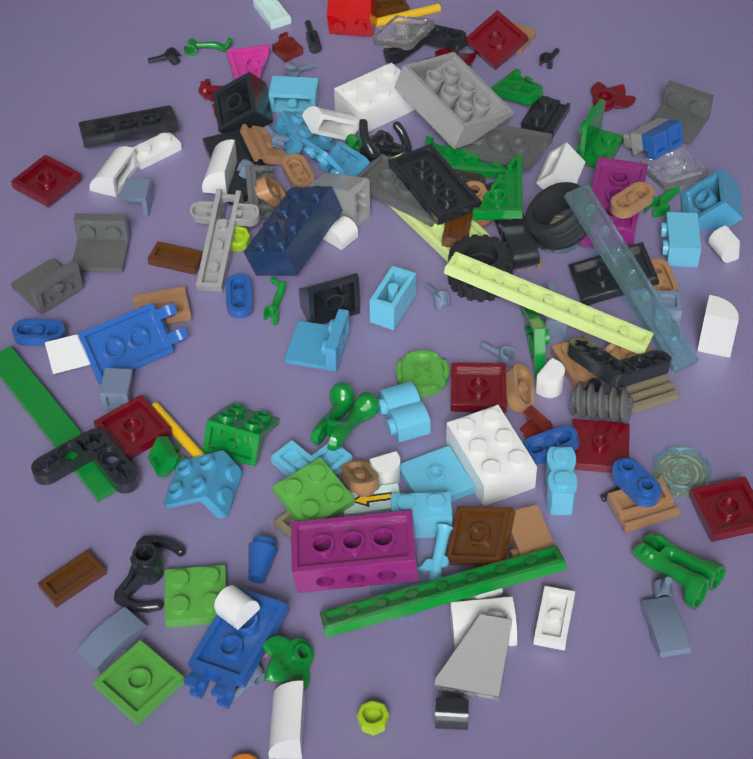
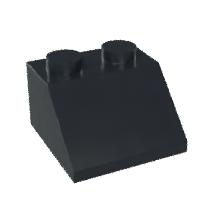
(242, 103)
(323, 299)

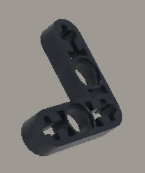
(439, 36)
(616, 371)
(93, 453)

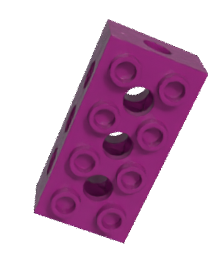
(610, 179)
(354, 551)

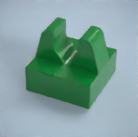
(164, 456)

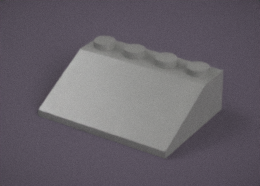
(452, 98)

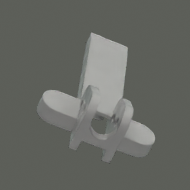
(220, 235)

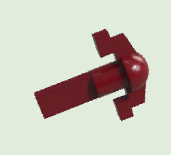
(206, 89)

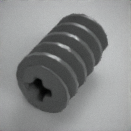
(601, 403)

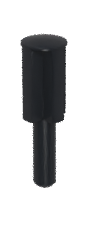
(312, 38)

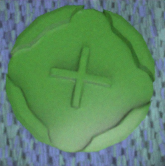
(424, 370)

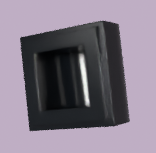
(451, 713)

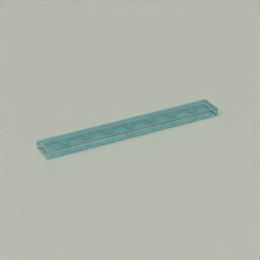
(630, 277)

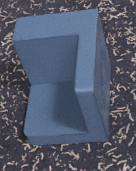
(139, 191)
(115, 388)

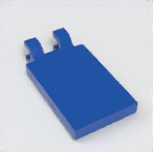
(130, 340)
(232, 654)

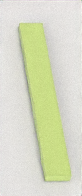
(549, 303)

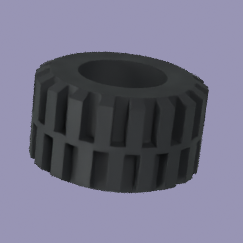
(486, 250)

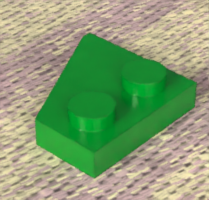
(518, 89)

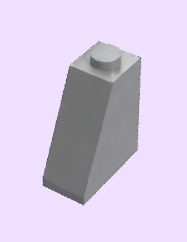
(351, 193)
(479, 659)

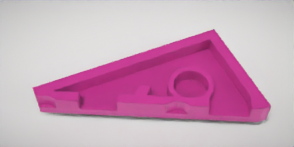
(248, 59)

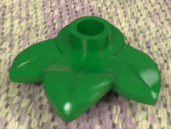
(285, 661)

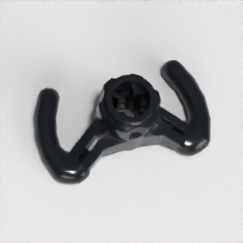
(382, 141)
(145, 570)

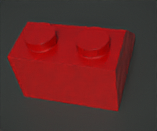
(352, 17)

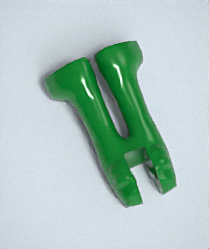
(342, 402)
(662, 556)

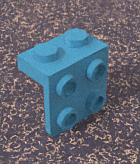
(339, 160)
(207, 480)

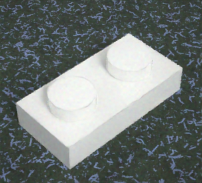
(156, 149)
(554, 618)

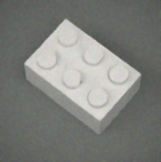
(373, 97)
(491, 455)

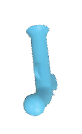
(439, 560)

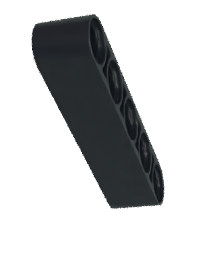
(519, 238)

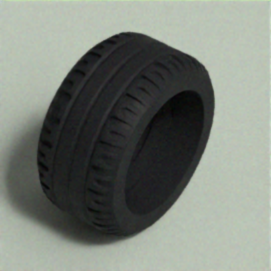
(544, 208)

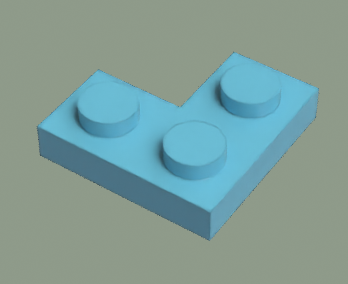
(293, 458)

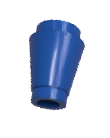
(260, 558)

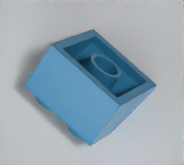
(715, 200)

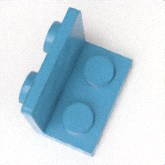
(295, 128)
(319, 344)

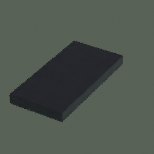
(128, 126)
(242, 152)
(434, 184)

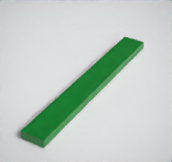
(48, 417)
(442, 591)

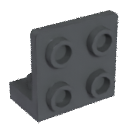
(687, 105)
(101, 242)
(48, 284)

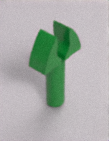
(661, 202)

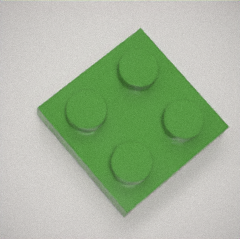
(313, 493)
(192, 594)
(138, 682)

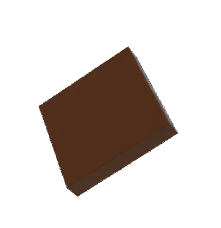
(480, 535)

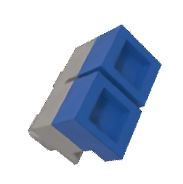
(655, 137)

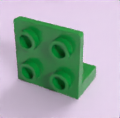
(594, 140)
(238, 432)

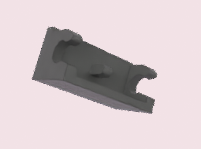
(252, 174)

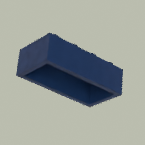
(293, 231)

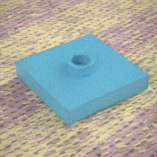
(437, 473)

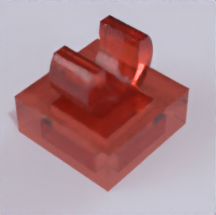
(287, 48)
(535, 423)

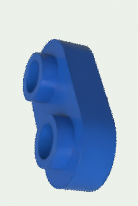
(239, 295)
(37, 331)
(558, 437)
(632, 479)

